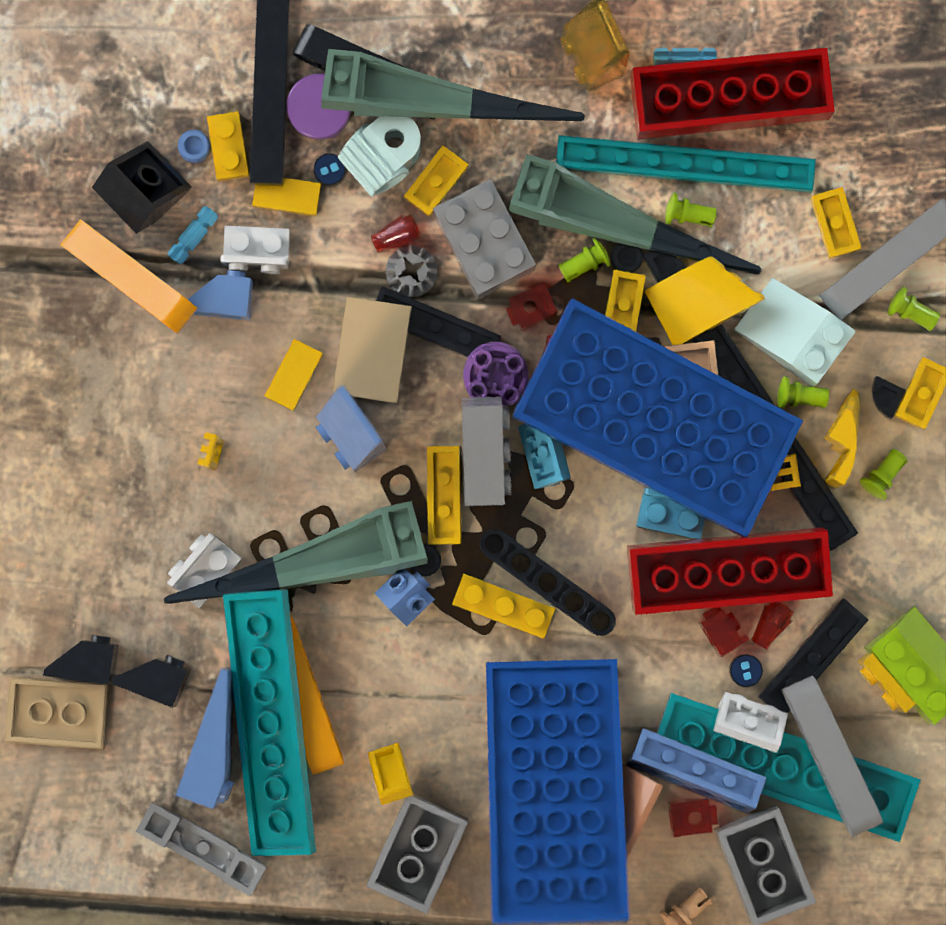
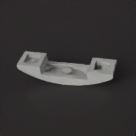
(202, 848)

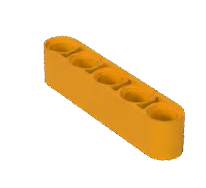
(129, 276)
(319, 737)

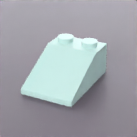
(795, 332)

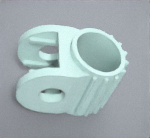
(373, 161)

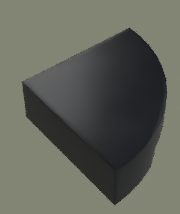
(662, 265)
(886, 396)

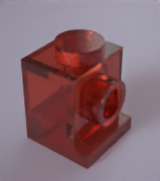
(544, 307)
(722, 630)
(680, 811)

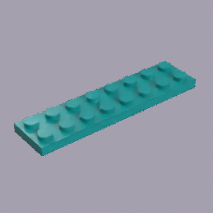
(269, 723)
(791, 770)

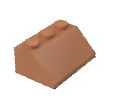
(639, 798)

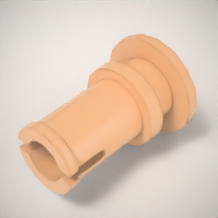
(688, 909)

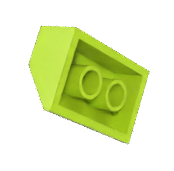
(917, 662)

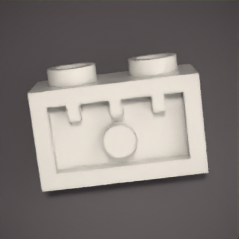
(256, 248)
(207, 562)
(750, 721)

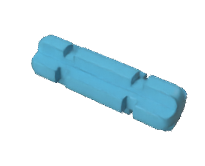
(680, 55)
(192, 235)

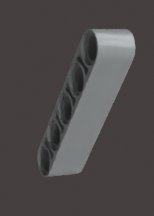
(887, 262)
(832, 756)

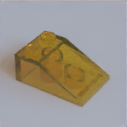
(595, 45)

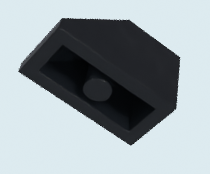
(87, 661)
(156, 680)

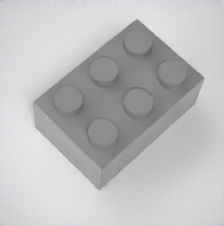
(484, 239)
(485, 451)
(417, 852)
(764, 865)

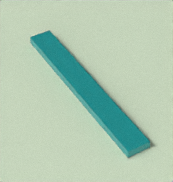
(686, 163)

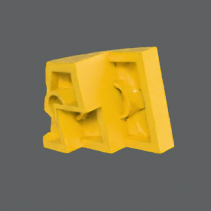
(699, 299)
(844, 437)

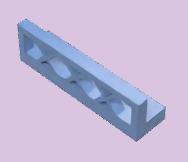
(696, 771)

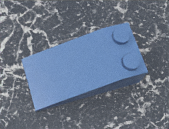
(349, 430)
(210, 760)

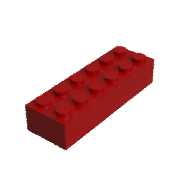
(732, 93)
(729, 571)

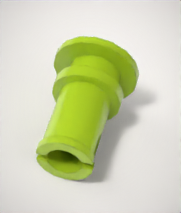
(689, 212)
(585, 261)
(912, 309)
(801, 395)
(882, 477)

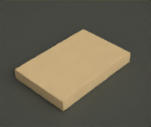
(372, 349)
(56, 712)

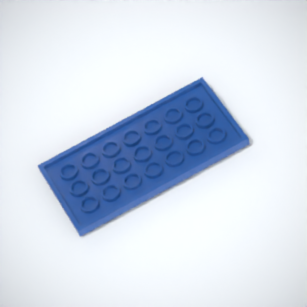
(657, 418)
(556, 793)

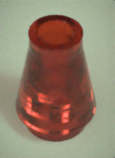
(398, 233)
(772, 622)

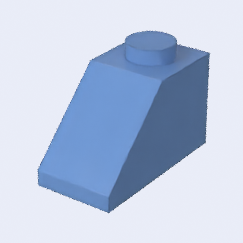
(225, 297)

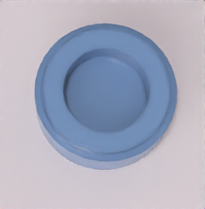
(194, 146)

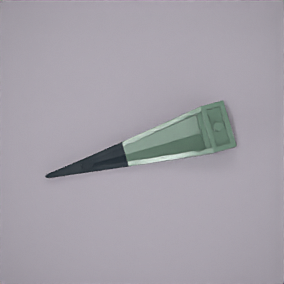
(385, 89)
(574, 205)
(360, 549)

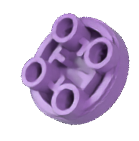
(306, 112)
(496, 371)

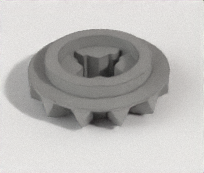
(407, 285)

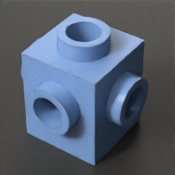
(405, 595)

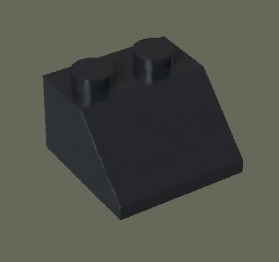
(140, 186)

